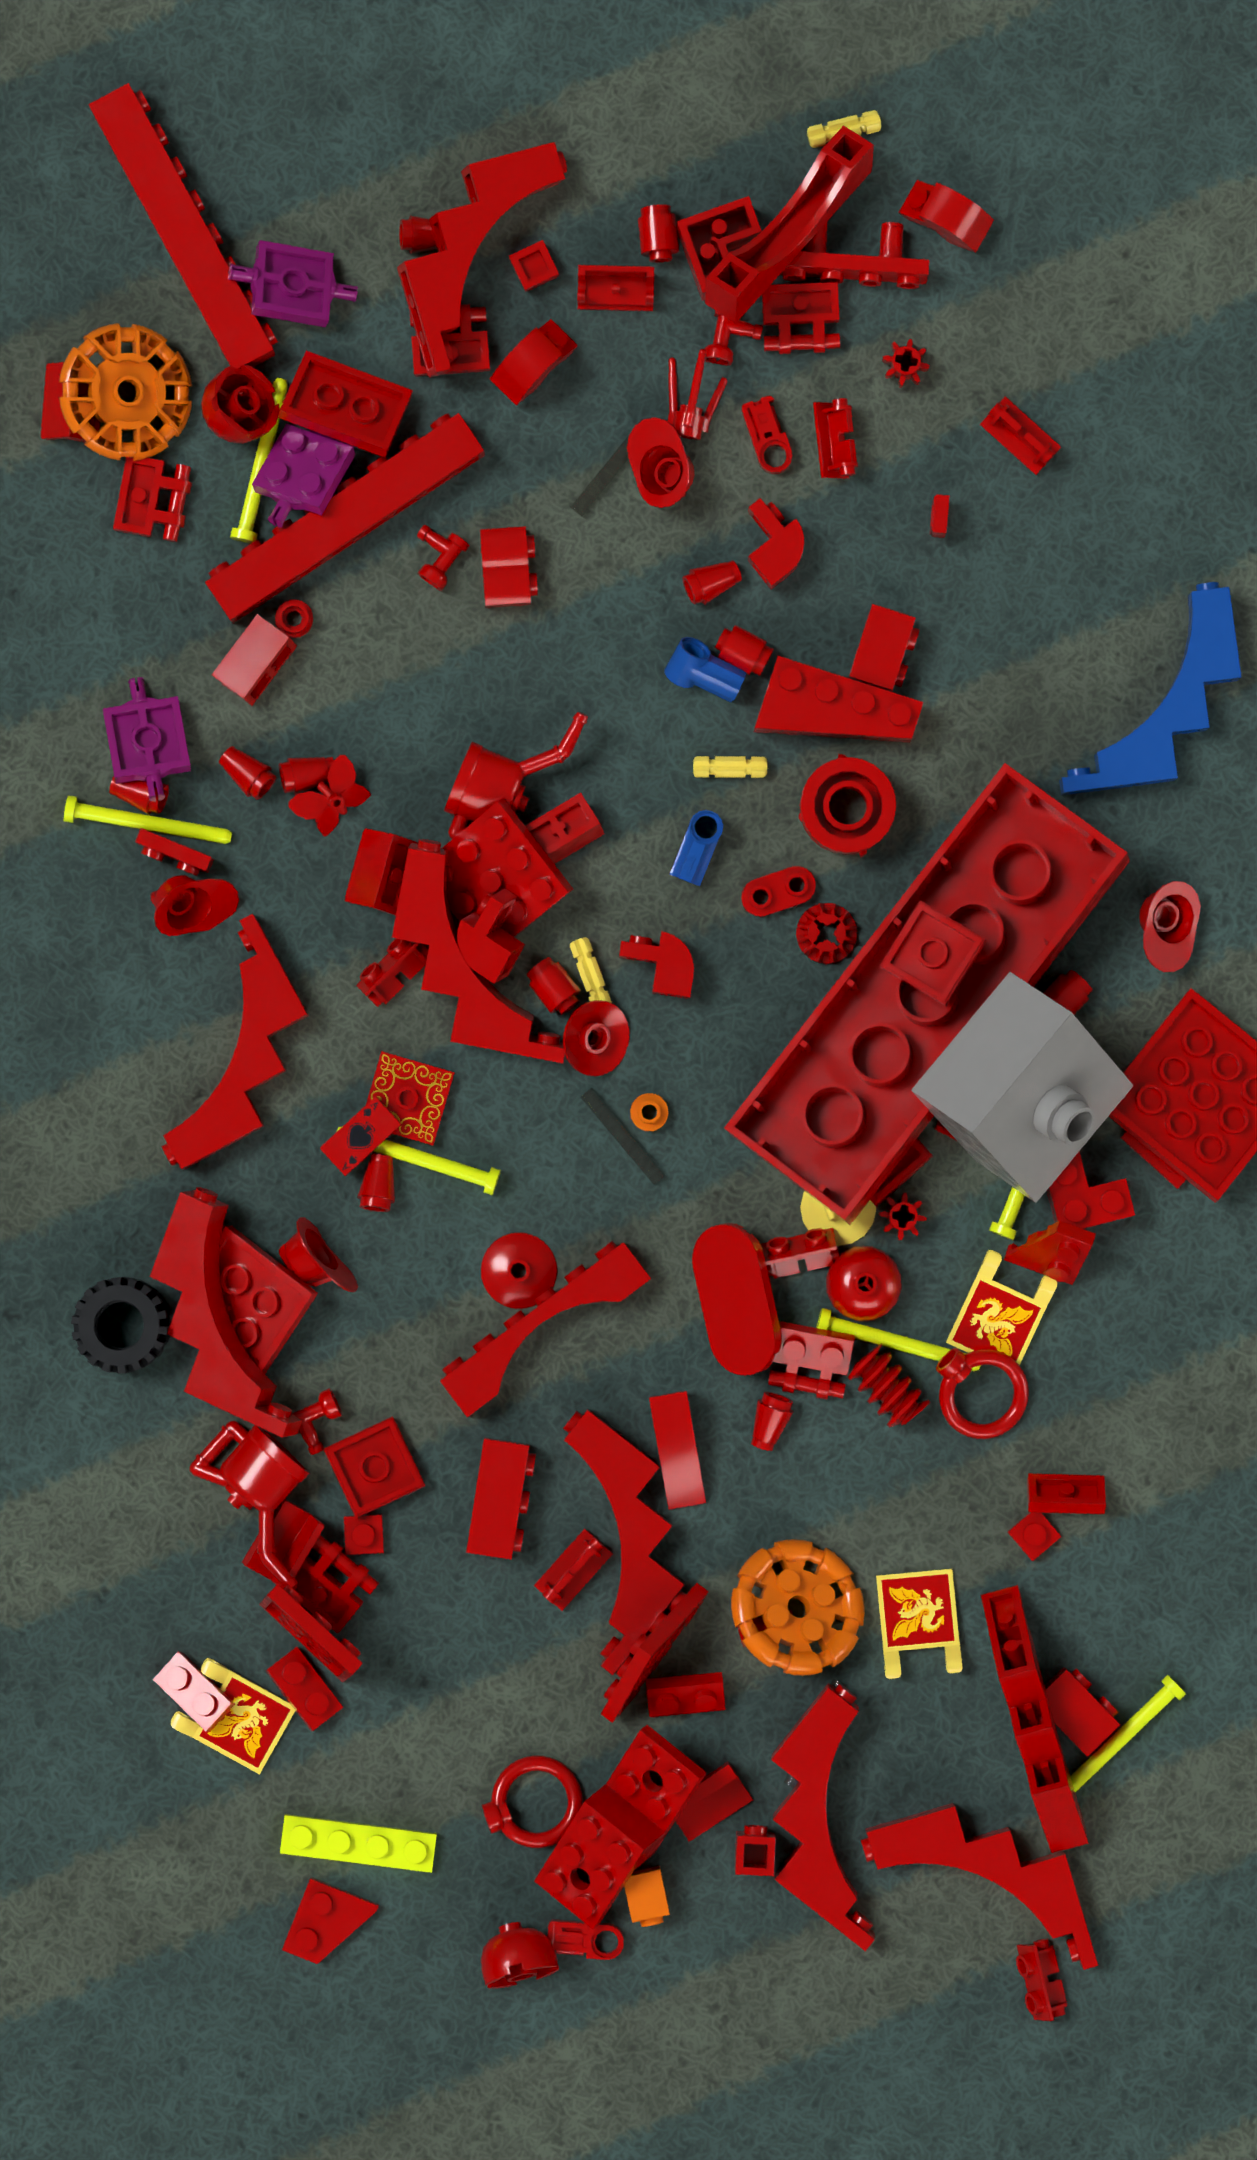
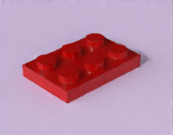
(345, 404)

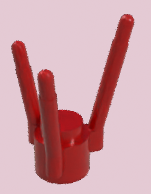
(689, 419)

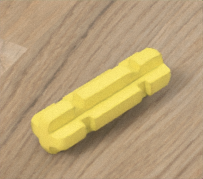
(820, 135)
(729, 767)
(589, 970)

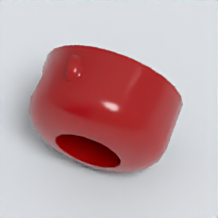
(869, 783)

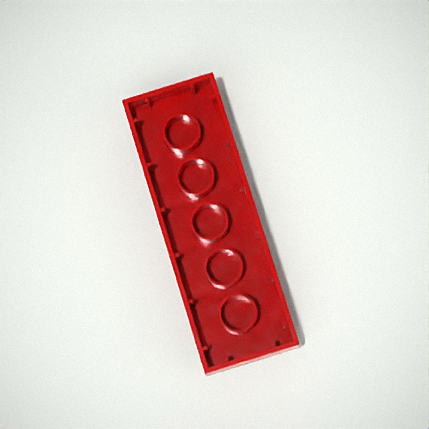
(840, 1094)

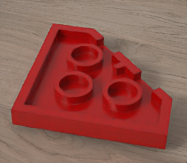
(260, 1297)
(651, 1650)

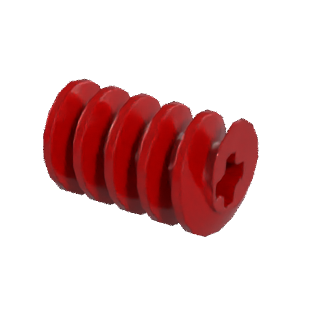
(887, 1387)

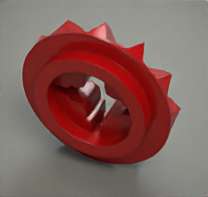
(825, 951)

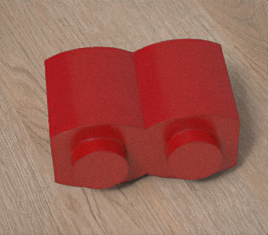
(506, 567)

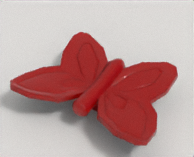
(335, 800)

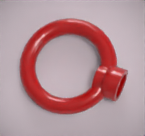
(956, 1367)
(498, 1814)

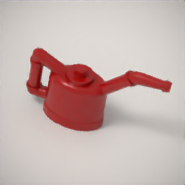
(491, 777)
(256, 1476)

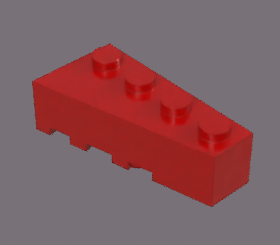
(834, 706)

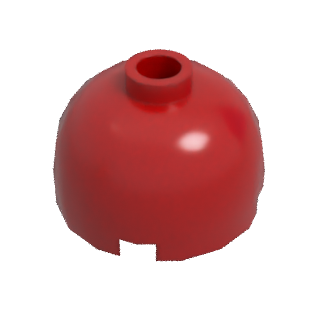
(239, 404)
(844, 1288)
(517, 1956)

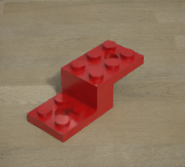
(620, 1826)

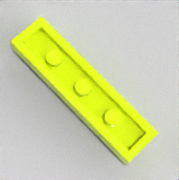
(358, 1843)

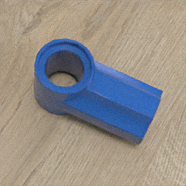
(696, 666)
(695, 851)

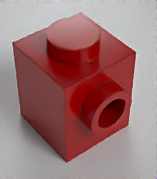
(755, 1851)

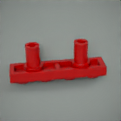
(869, 270)

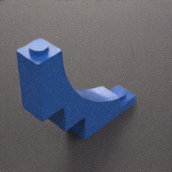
(1148, 751)

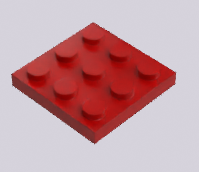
(500, 855)
(312, 1632)

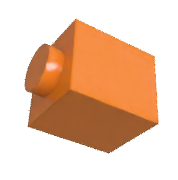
(647, 1896)

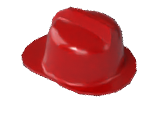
(659, 462)
(192, 904)
(1170, 925)
(313, 1260)

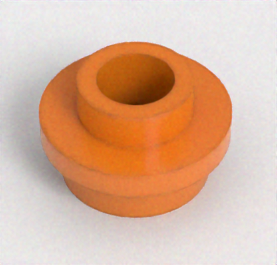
(640, 1121)

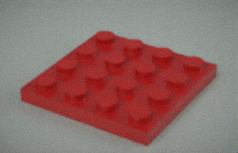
(1195, 1095)

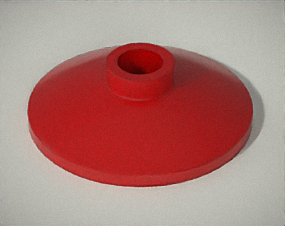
(608, 1039)
(513, 1249)

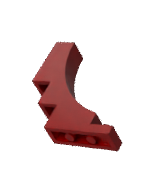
(436, 281)
(268, 1008)
(482, 1013)
(223, 1368)
(644, 1583)
(1033, 1720)
(813, 1866)
(1040, 1883)

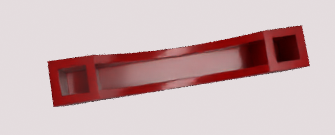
(753, 267)
(481, 1376)

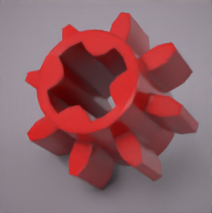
(914, 359)
(910, 1208)

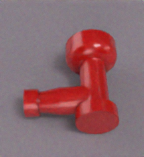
(724, 328)
(449, 550)
(325, 1406)

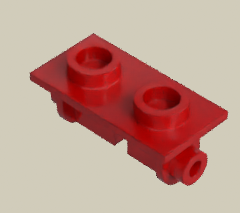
(1020, 435)
(835, 453)
(379, 979)
(815, 1246)
(573, 1569)
(1044, 1997)

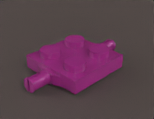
(292, 283)
(302, 472)
(146, 739)

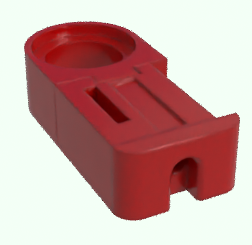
(766, 432)
(578, 1938)

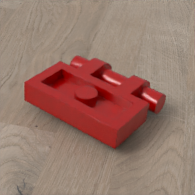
(801, 305)
(468, 347)
(140, 496)
(815, 1350)
(325, 1593)

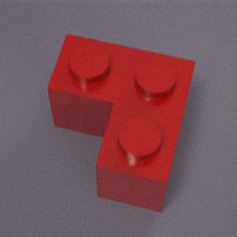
(713, 234)
(1084, 1205)

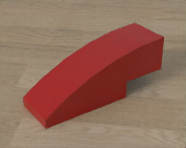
(677, 1449)

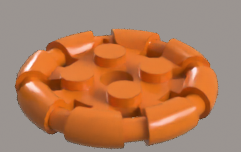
(105, 401)
(813, 1592)

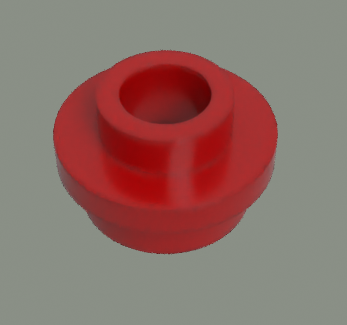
(294, 606)

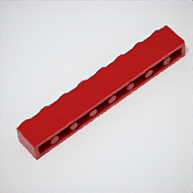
(181, 227)
(348, 517)

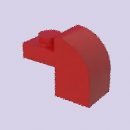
(947, 213)
(532, 361)
(782, 551)
(483, 941)
(673, 959)

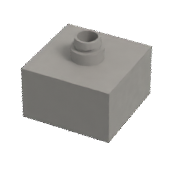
(1022, 1087)

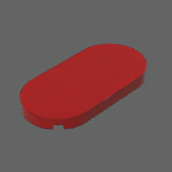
(736, 1299)

